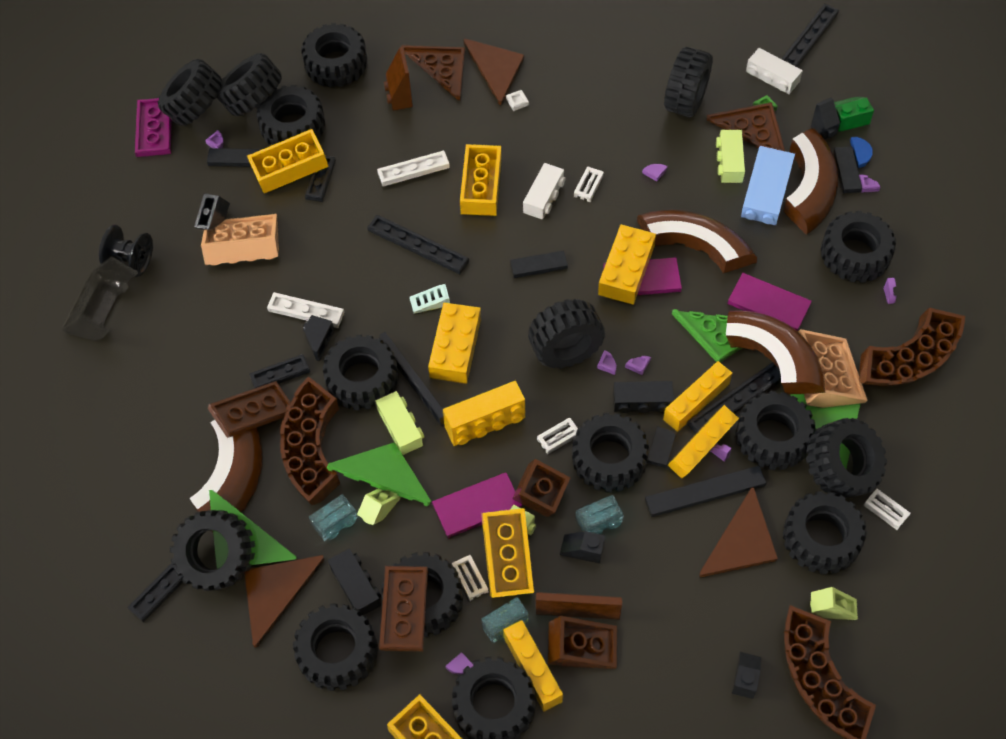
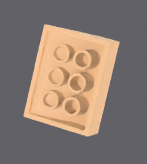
(241, 240)
(839, 372)

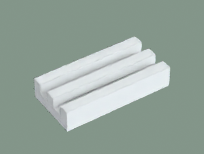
(577, 192)
(541, 438)
(884, 511)
(484, 589)

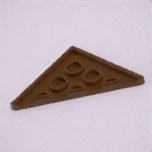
(441, 63)
(496, 66)
(756, 122)
(743, 542)
(273, 590)

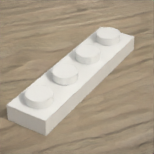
(413, 168)
(304, 309)

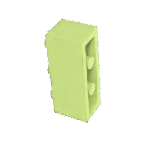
(730, 156)
(400, 422)

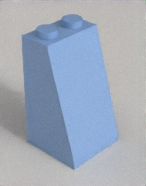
(767, 185)

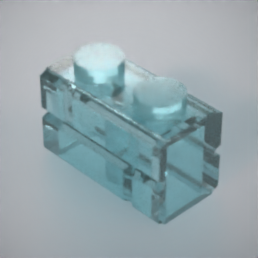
(600, 515)
(333, 517)
(504, 617)

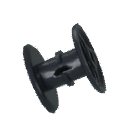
(137, 253)

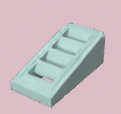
(428, 294)

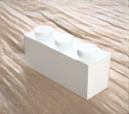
(774, 71)
(544, 191)

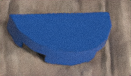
(862, 151)

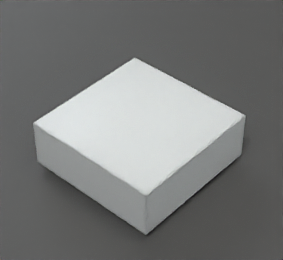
(517, 100)

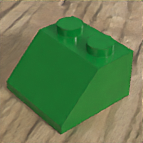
(853, 112)

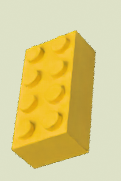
(288, 161)
(480, 180)
(626, 264)
(454, 343)
(484, 413)
(507, 552)
(420, 721)

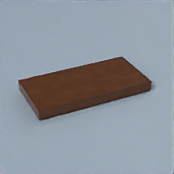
(250, 409)
(578, 605)
(403, 608)

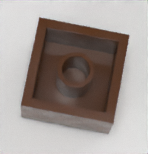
(541, 488)

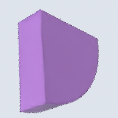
(215, 140)
(655, 171)
(868, 184)
(888, 289)
(607, 363)
(638, 364)
(721, 451)
(458, 664)

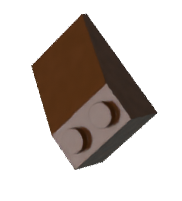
(398, 82)
(582, 643)

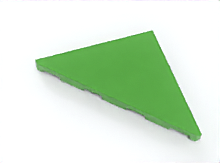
(708, 332)
(830, 414)
(385, 470)
(266, 547)

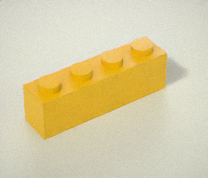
(697, 396)
(703, 441)
(530, 659)

